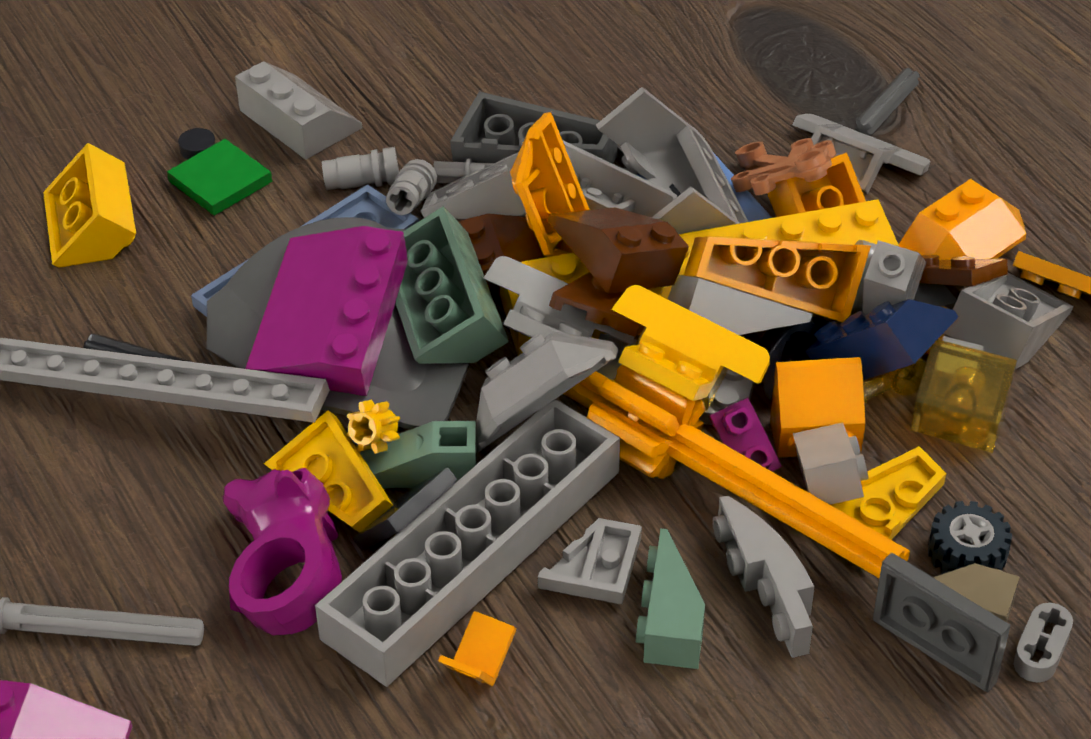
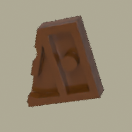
(962, 270)
(590, 296)

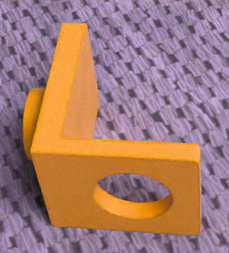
(481, 648)

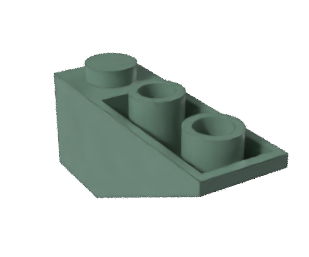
(424, 453)
(675, 609)

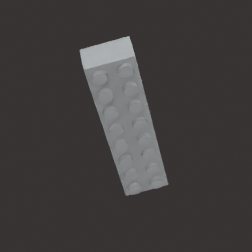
(467, 541)

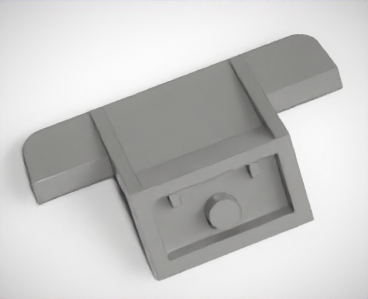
(864, 151)
(532, 309)

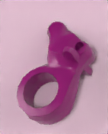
(288, 527)

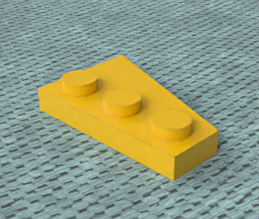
(334, 460)
(895, 492)

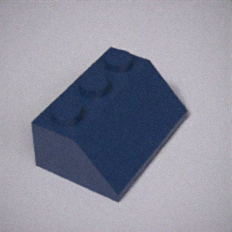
(885, 337)

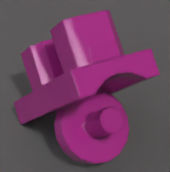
(742, 431)

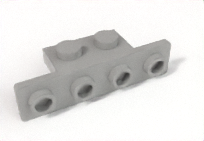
(614, 187)

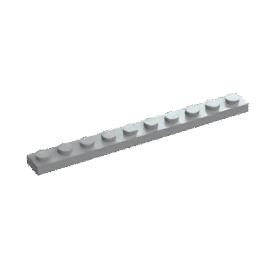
(163, 380)

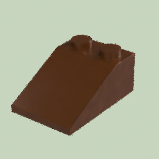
(501, 236)
(623, 247)

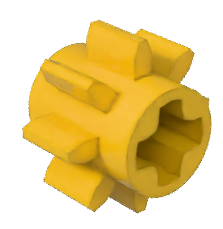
(373, 426)

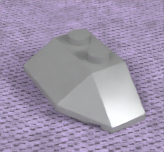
(535, 379)

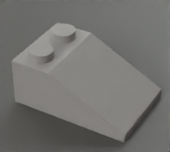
(479, 193)
(733, 308)
(1007, 317)

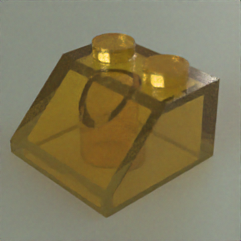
(963, 395)

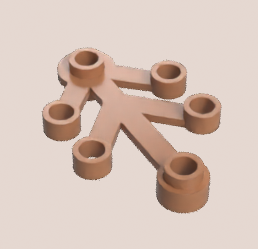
(764, 170)

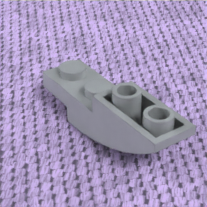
(772, 567)

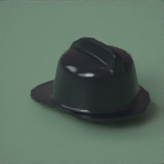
(786, 345)

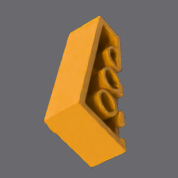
(792, 273)

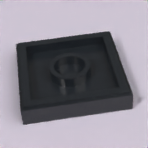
(405, 509)

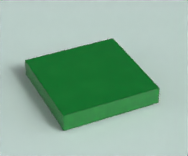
(219, 176)

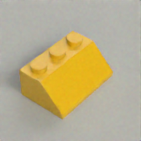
(89, 209)

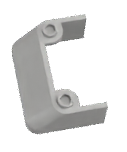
(669, 152)

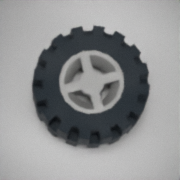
(969, 537)

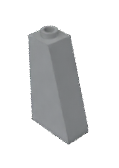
(891, 275)

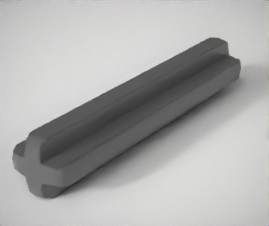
(887, 101)

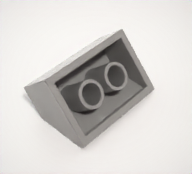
(292, 110)

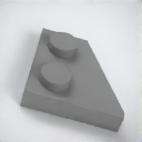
(597, 563)

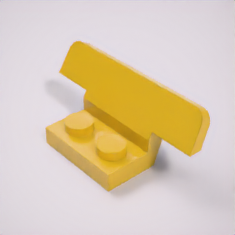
(683, 347)

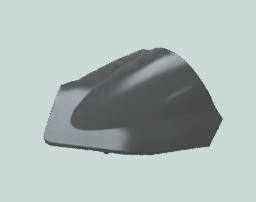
(413, 389)

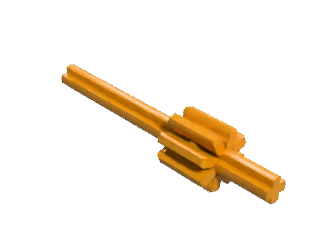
(665, 428)

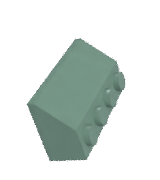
(444, 295)

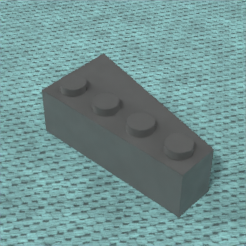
(499, 125)

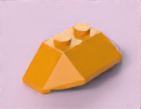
(546, 183)
(967, 224)

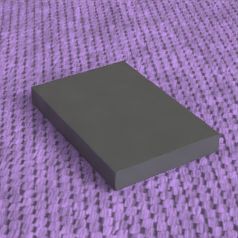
(940, 622)

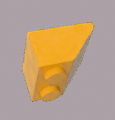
(834, 189)
(816, 396)

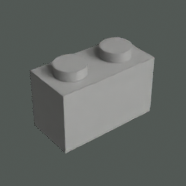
(831, 463)

